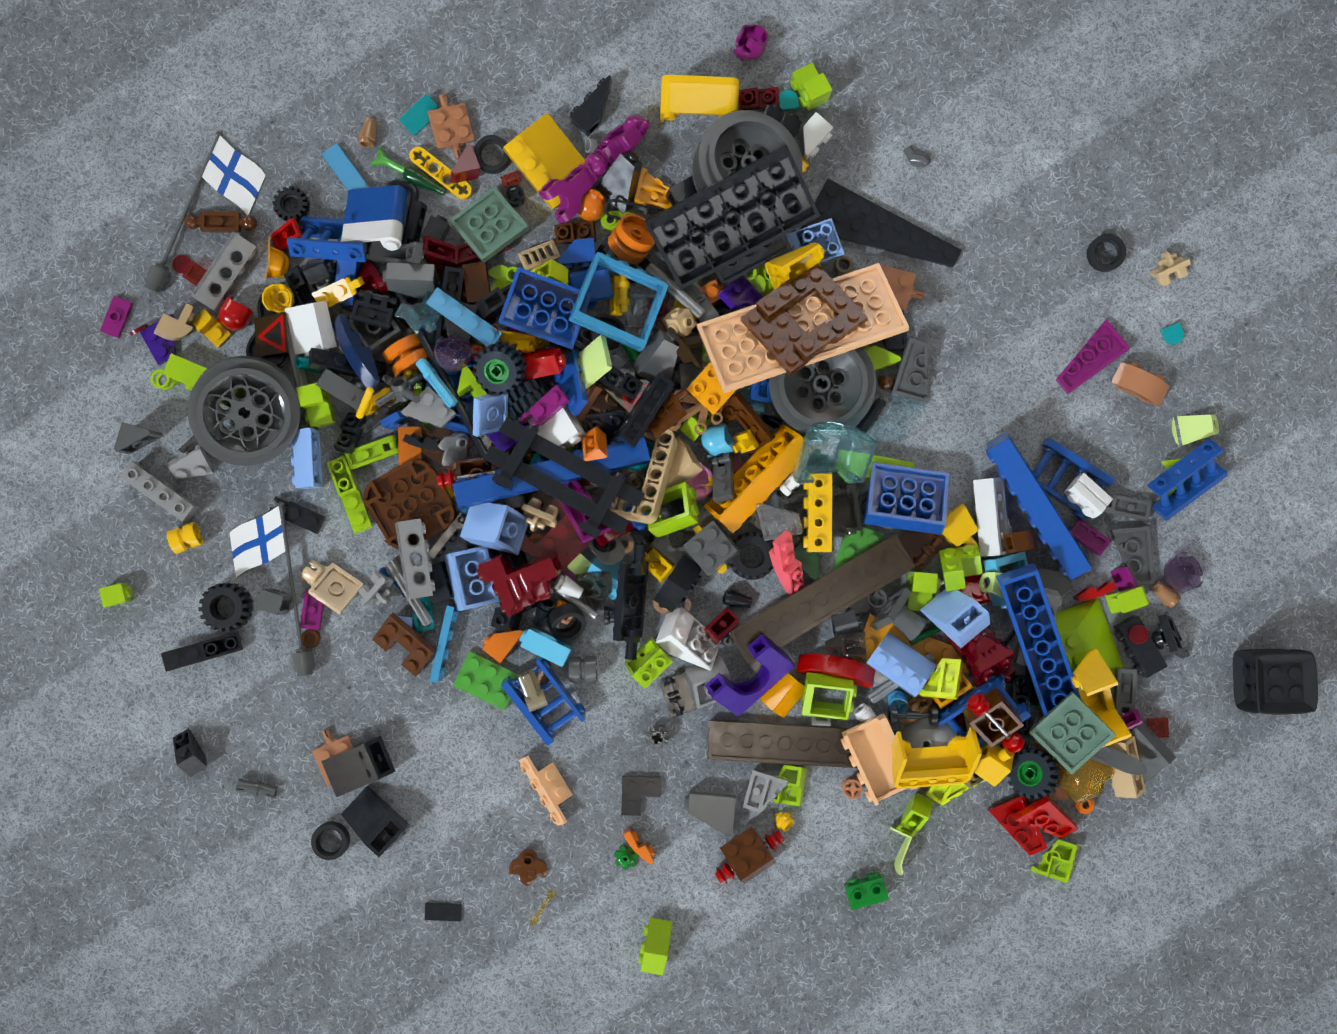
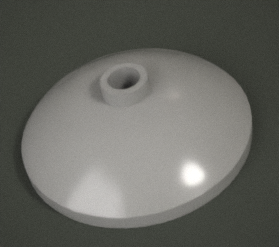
(922, 731)

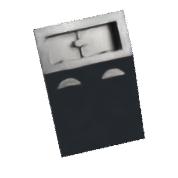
(358, 766)
(374, 821)

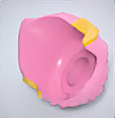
(702, 483)

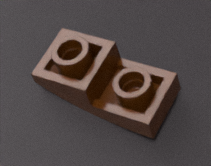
(568, 232)

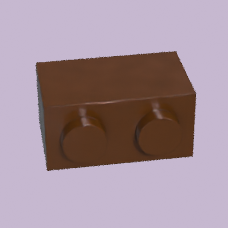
(476, 282)

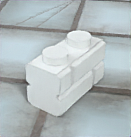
(1087, 496)

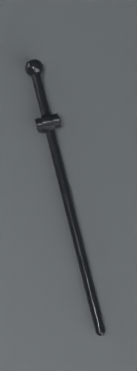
(442, 374)

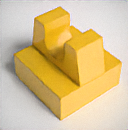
(744, 442)

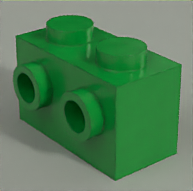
(865, 890)

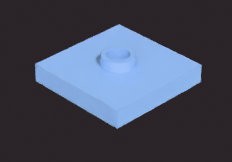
(489, 413)

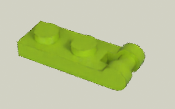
(372, 452)

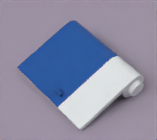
(375, 216)

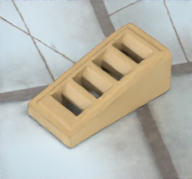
(529, 252)

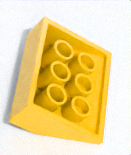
(543, 154)

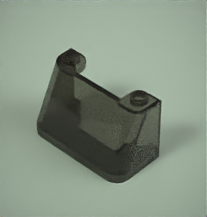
(844, 507)

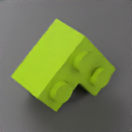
(811, 86)
(317, 405)
(959, 563)
(921, 587)
(656, 947)

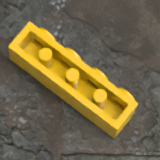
(819, 514)

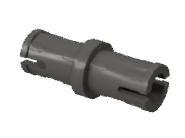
(256, 788)

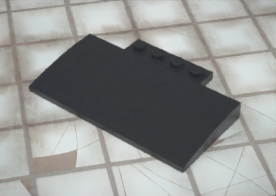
(734, 221)

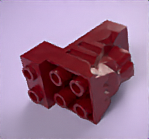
(522, 584)
(985, 657)

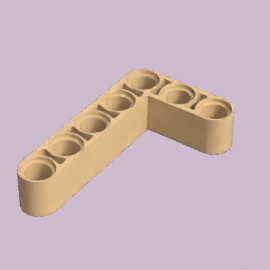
(650, 484)

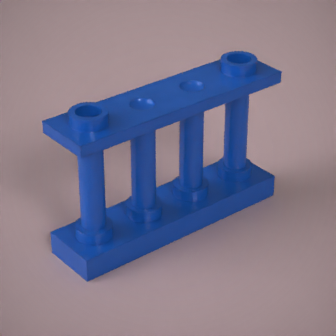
(323, 248)
(1068, 459)
(1192, 488)
(948, 713)
(535, 717)

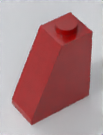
(544, 363)

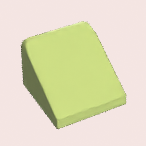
(579, 564)

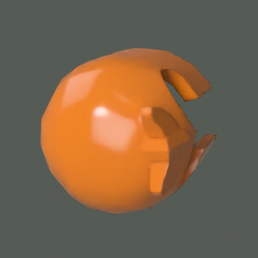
(592, 205)

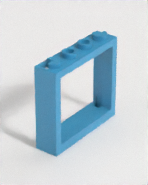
(637, 275)

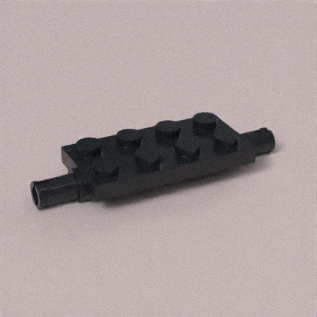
(631, 601)

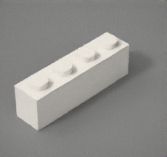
(991, 516)

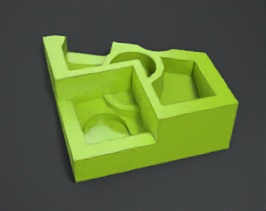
(796, 778)
(1060, 854)

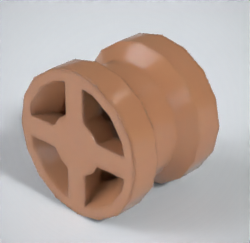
(854, 790)

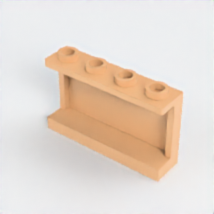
(871, 753)

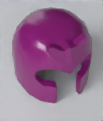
(751, 42)

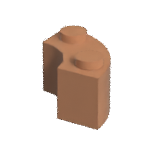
(1140, 383)

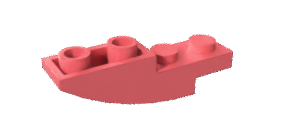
(785, 565)

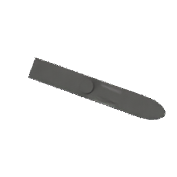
(1116, 759)

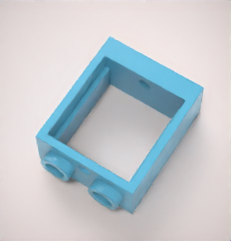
(1017, 561)
(545, 646)

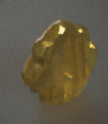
(1086, 781)

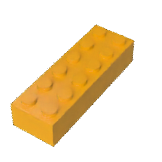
(758, 478)

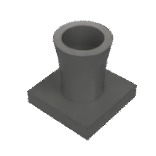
(896, 613)

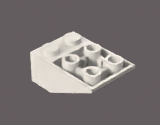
(686, 639)

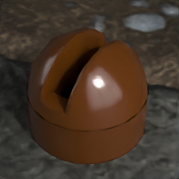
(885, 383)

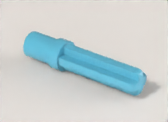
(436, 382)

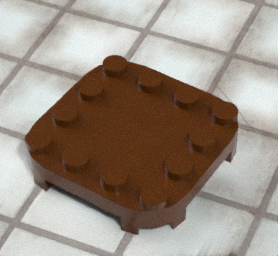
(406, 495)

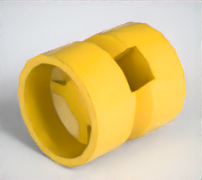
(183, 538)

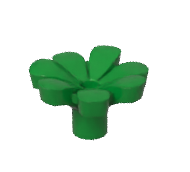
(628, 853)

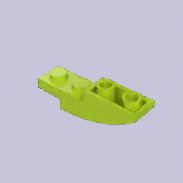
(350, 493)

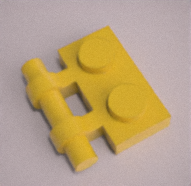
(620, 301)

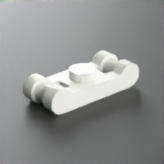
(788, 485)

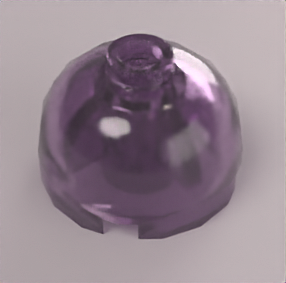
(453, 353)
(1183, 572)

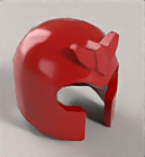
(234, 315)

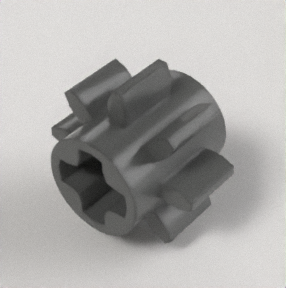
(654, 732)

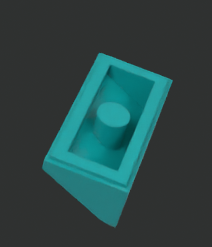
(417, 116)

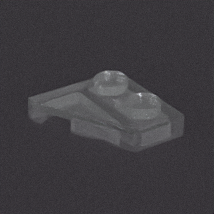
(777, 520)

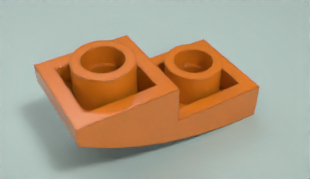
(643, 850)

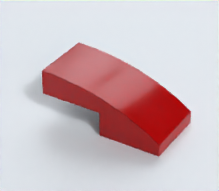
(1090, 593)

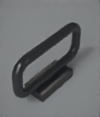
(415, 215)

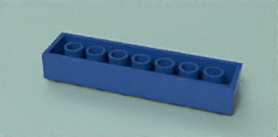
(1036, 502)
(1037, 635)

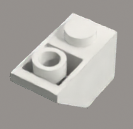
(814, 133)

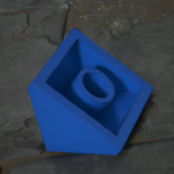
(600, 285)

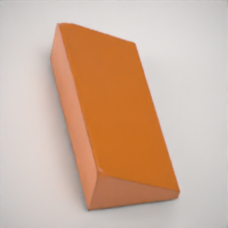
(594, 444)
(406, 451)

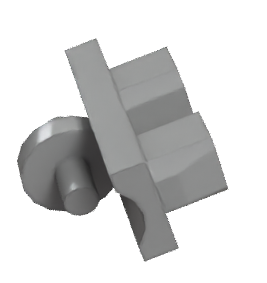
(379, 592)

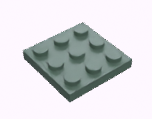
(489, 224)
(1072, 733)

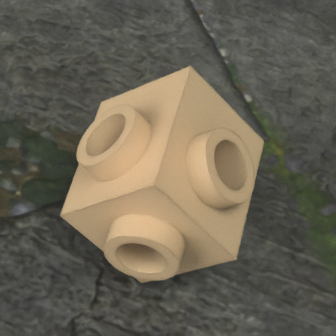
(679, 322)

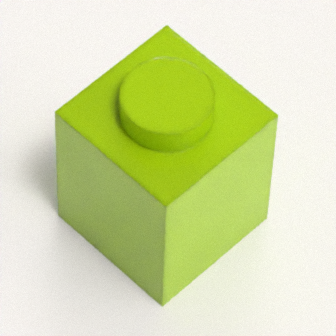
(116, 594)

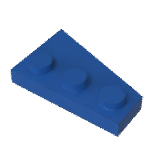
(571, 384)

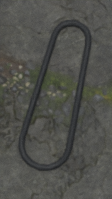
(630, 203)

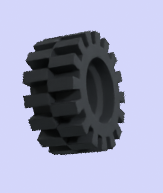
(283, 196)

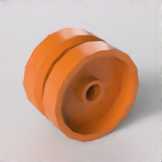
(631, 239)
(405, 354)

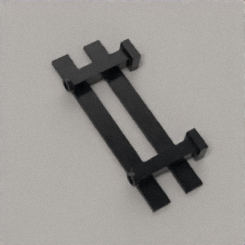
(598, 512)

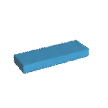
(344, 168)

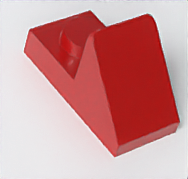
(289, 229)

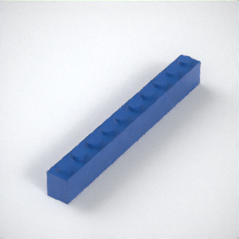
(483, 490)

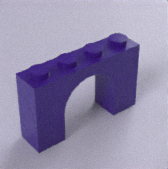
(740, 696)

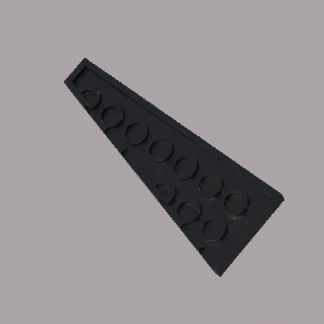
(875, 227)

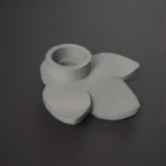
(454, 448)

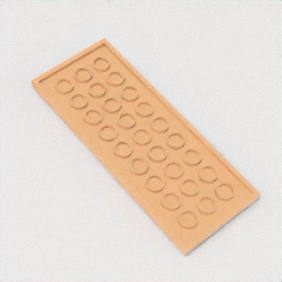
(744, 361)

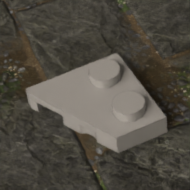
(430, 409)
(191, 464)
(762, 790)

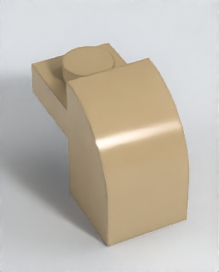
(174, 329)

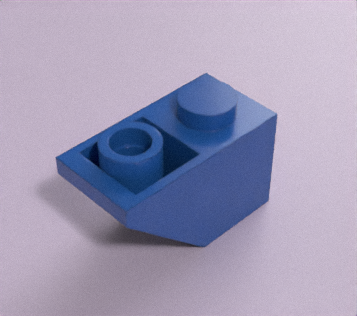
(580, 252)

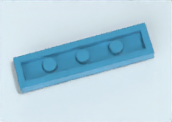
(463, 317)
(443, 652)

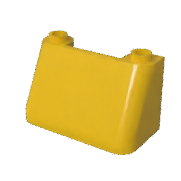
(794, 263)

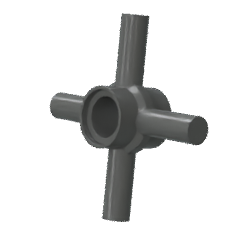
(400, 389)

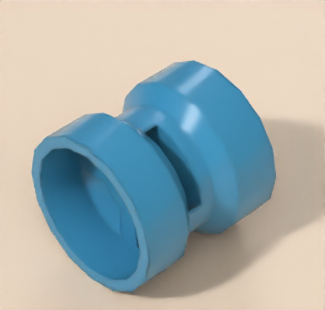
(899, 699)

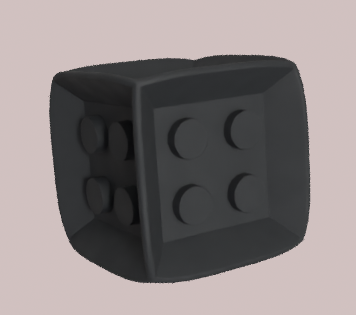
(1275, 681)

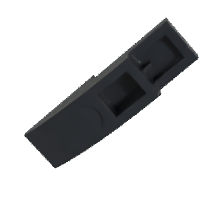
(492, 304)
(202, 651)

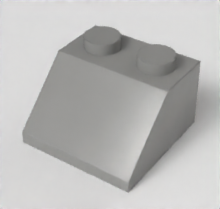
(698, 677)

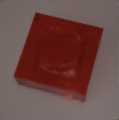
(511, 179)
(194, 273)
(1159, 726)

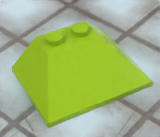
(1084, 629)

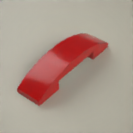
(837, 667)

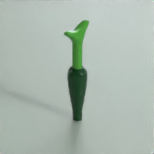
(409, 173)

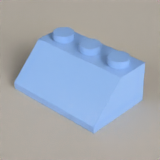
(306, 459)
(465, 583)
(901, 664)

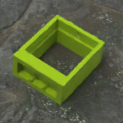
(681, 521)
(650, 665)
(827, 709)

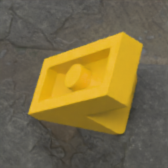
(211, 328)

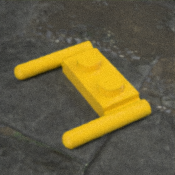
(368, 403)

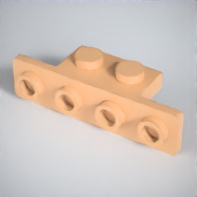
(549, 786)

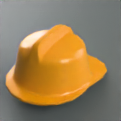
(277, 264)

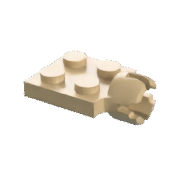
(331, 585)

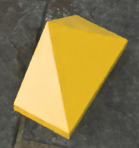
(659, 564)

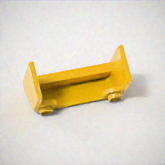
(697, 95)
(1094, 684)
(935, 765)

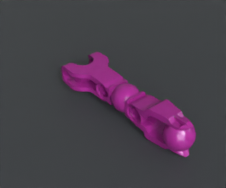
(584, 176)

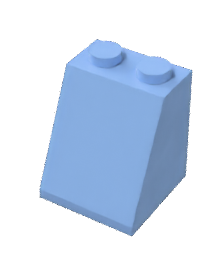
(495, 527)

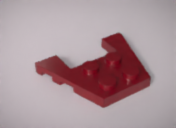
(561, 539)

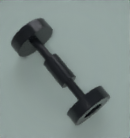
(932, 715)

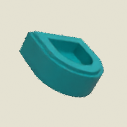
(788, 100)
(1173, 334)

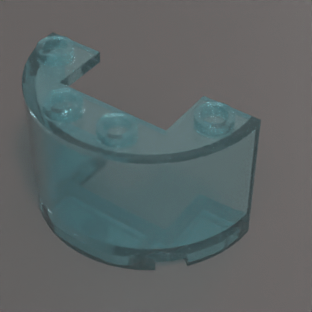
(834, 449)

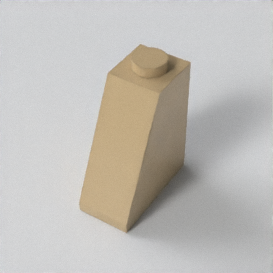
(684, 465)

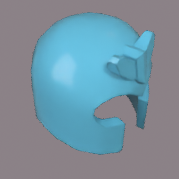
(717, 440)

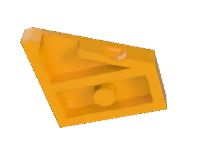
(651, 191)

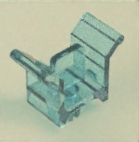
(419, 315)

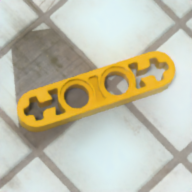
(440, 174)

